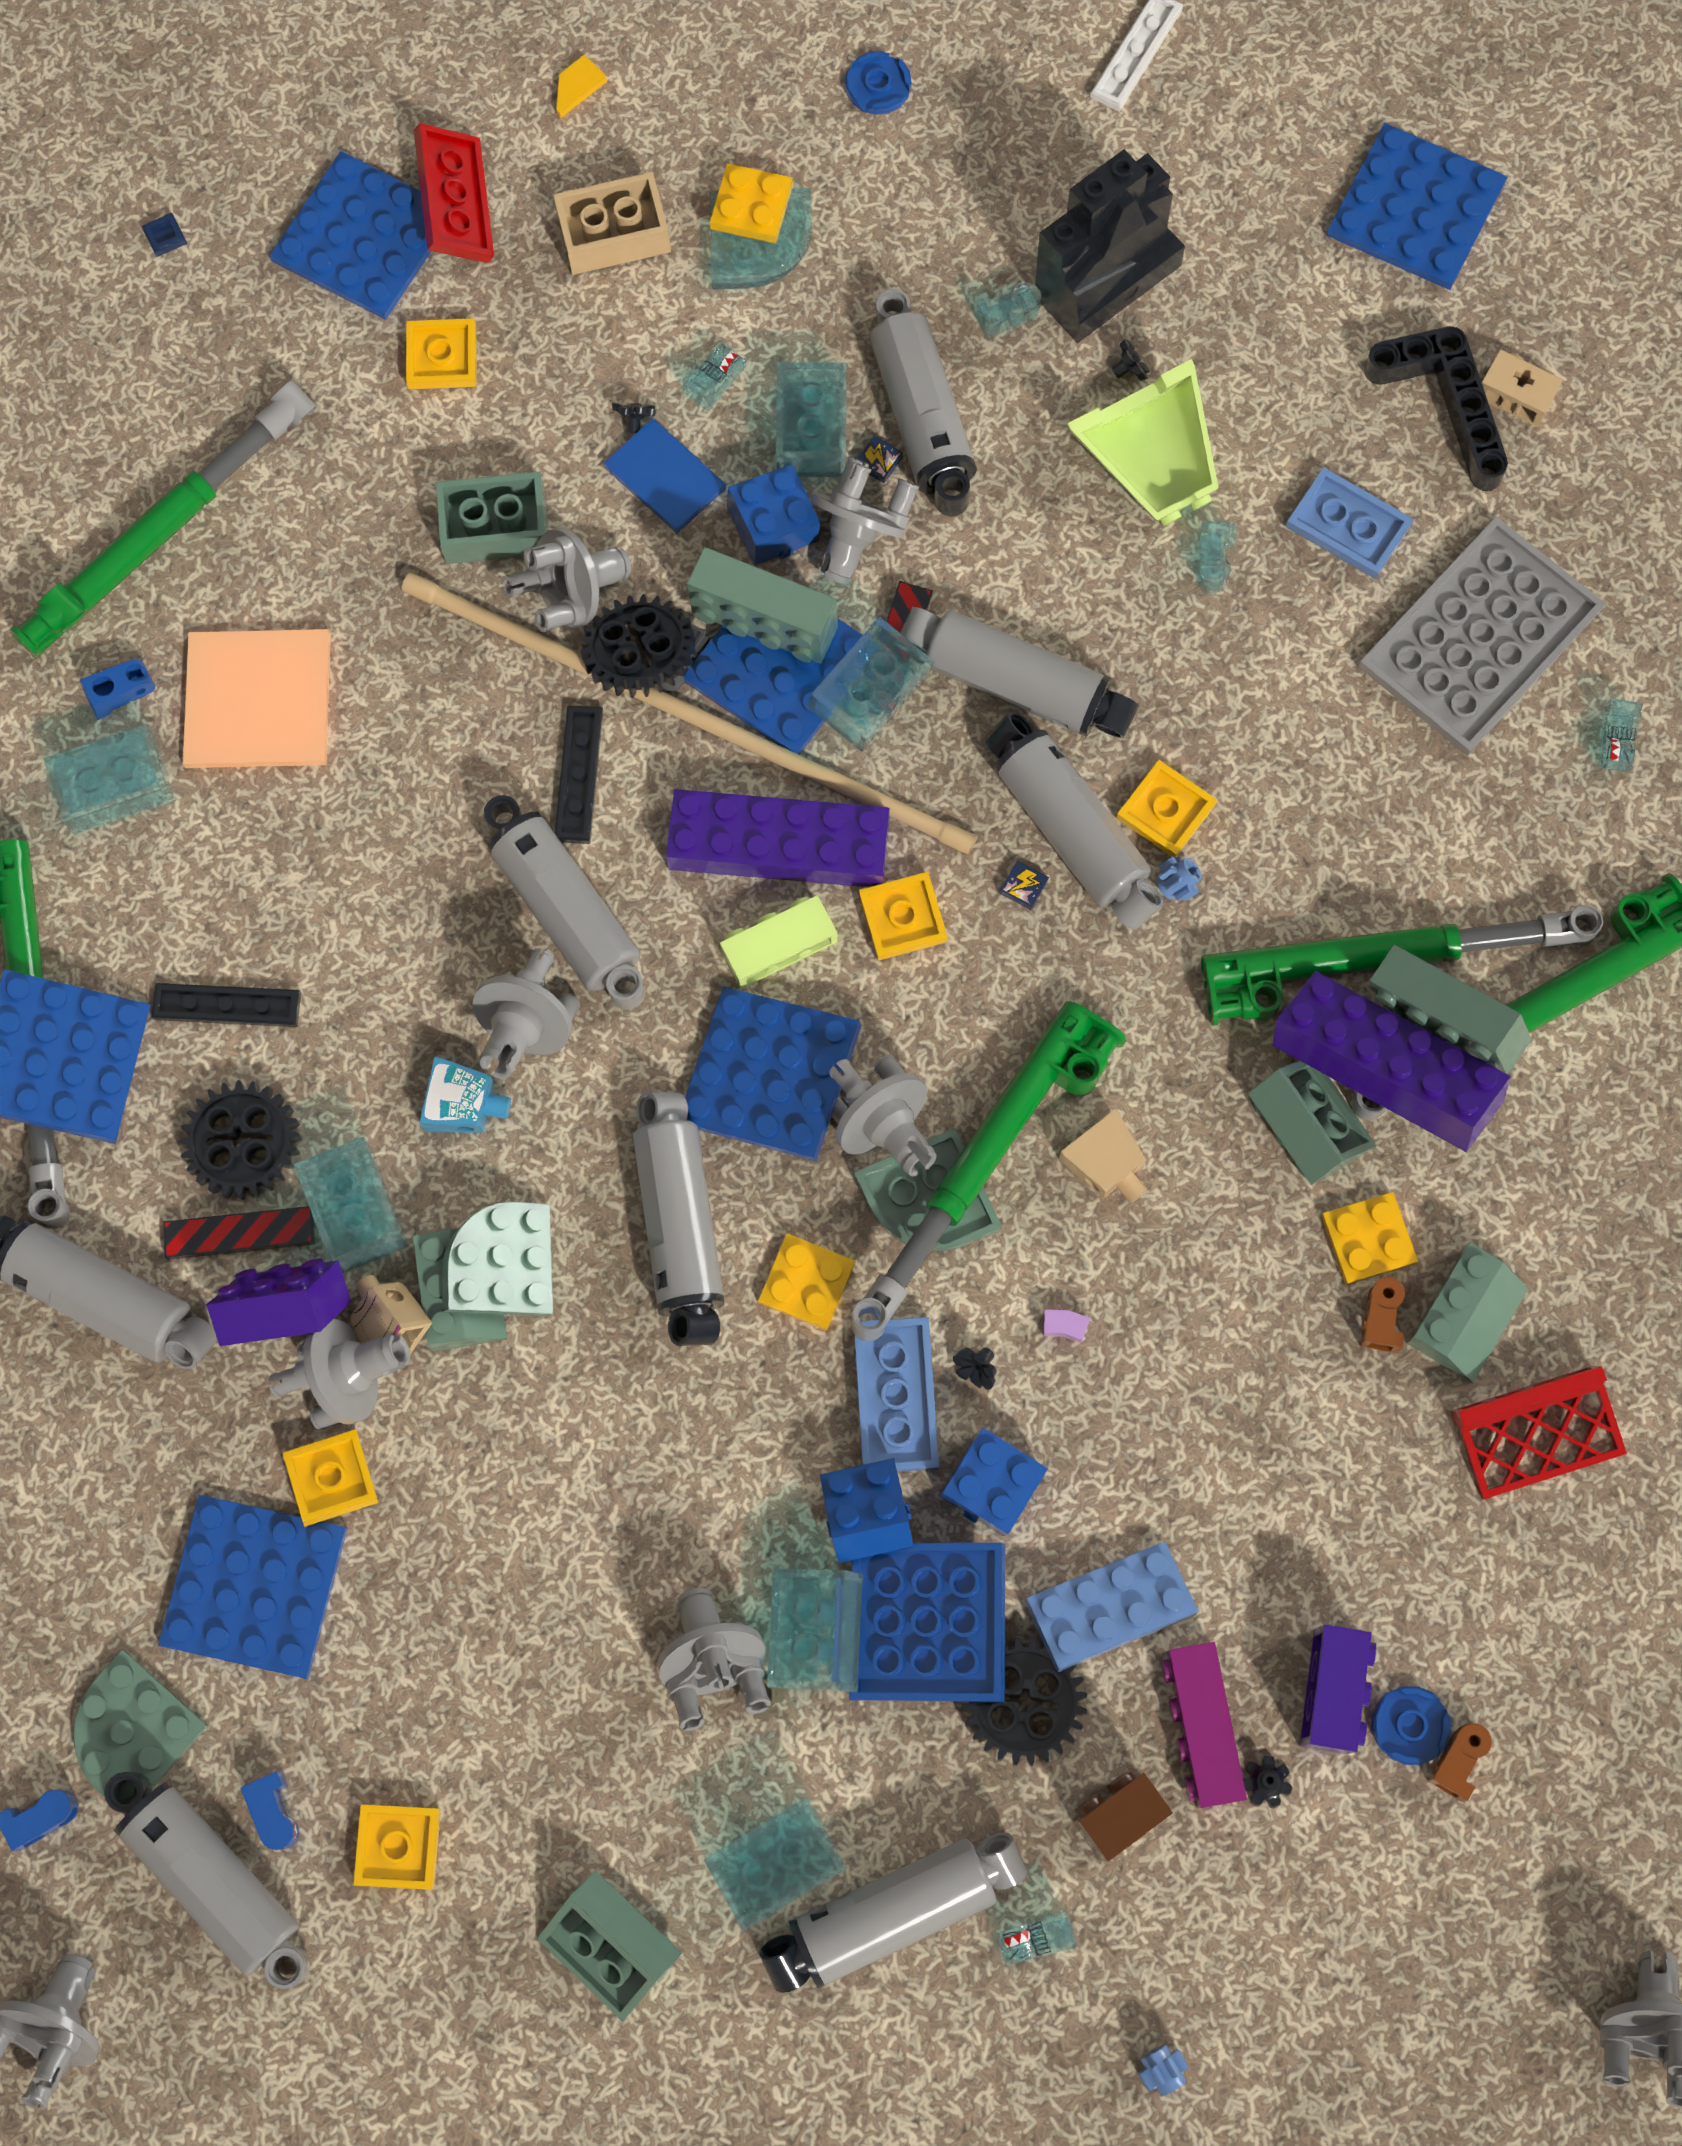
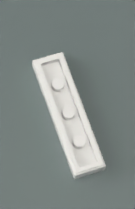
(1135, 52)

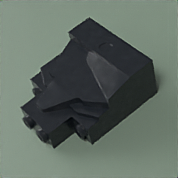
(1107, 244)

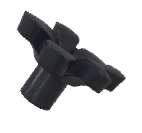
(1130, 362)
(634, 414)
(976, 1366)
(1263, 1790)

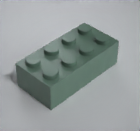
(762, 606)
(1450, 1009)

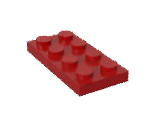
(453, 193)

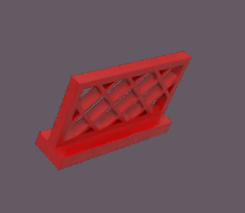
(1538, 1398)

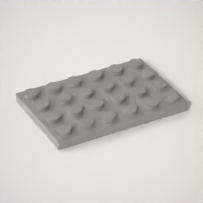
(1481, 635)

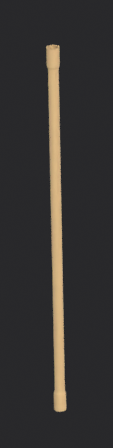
(945, 832)

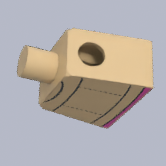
(388, 1311)

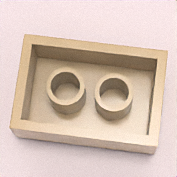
(612, 223)

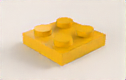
(751, 203)
(441, 353)
(1166, 809)
(903, 916)
(1369, 1238)
(806, 1282)
(330, 1477)
(397, 1847)

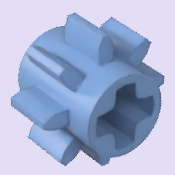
(1179, 878)
(1163, 2070)

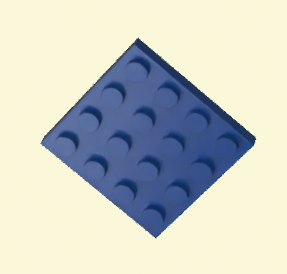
(1417, 206)
(357, 236)
(767, 685)
(66, 1055)
(768, 1073)
(253, 1587)
(933, 1624)

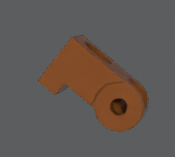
(1381, 1316)
(1459, 1759)

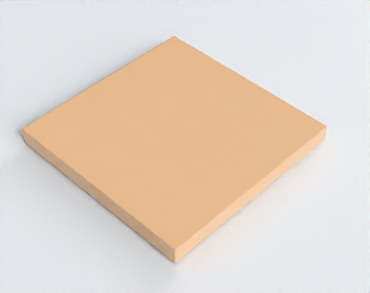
(257, 698)

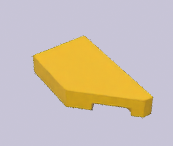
(577, 84)

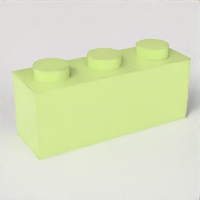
(778, 940)

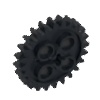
(660, 633)
(239, 1172)
(1018, 1737)

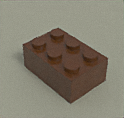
(1120, 1816)

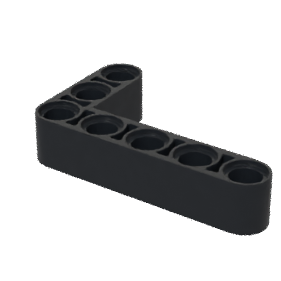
(1456, 394)

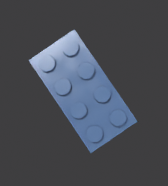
(898, 1396)
(1111, 1606)

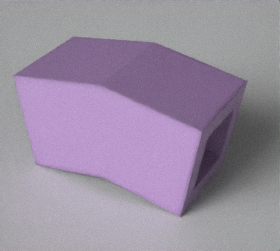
(1065, 1324)

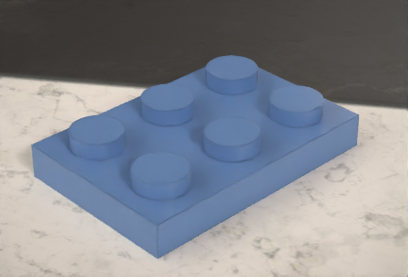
(1349, 523)

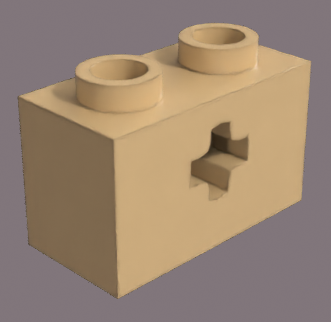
(1524, 402)

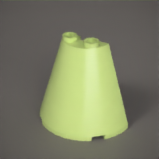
(1156, 444)

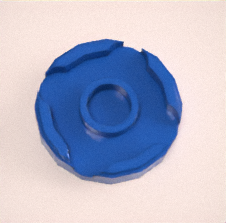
(871, 90)
(1397, 1726)

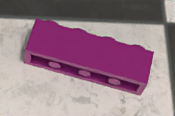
(1205, 1725)

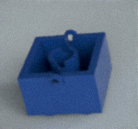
(773, 514)
(993, 1482)
(866, 1510)

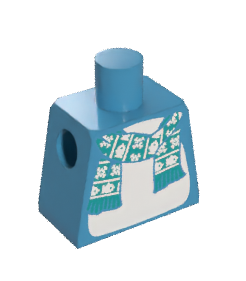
(460, 1099)

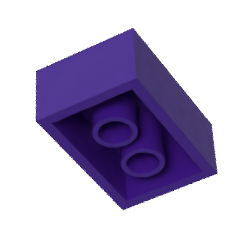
(278, 1302)
(1337, 1689)

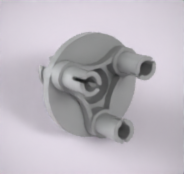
(858, 522)
(566, 578)
(522, 1015)
(882, 1113)
(341, 1372)
(711, 1660)
(1647, 2027)
(52, 2028)

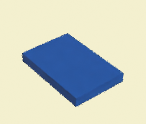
(664, 476)

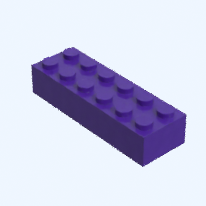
(777, 838)
(1391, 1061)

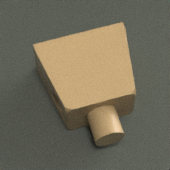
(1107, 1158)

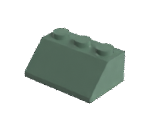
(1311, 1120)
(1469, 1312)
(449, 1329)
(608, 1945)

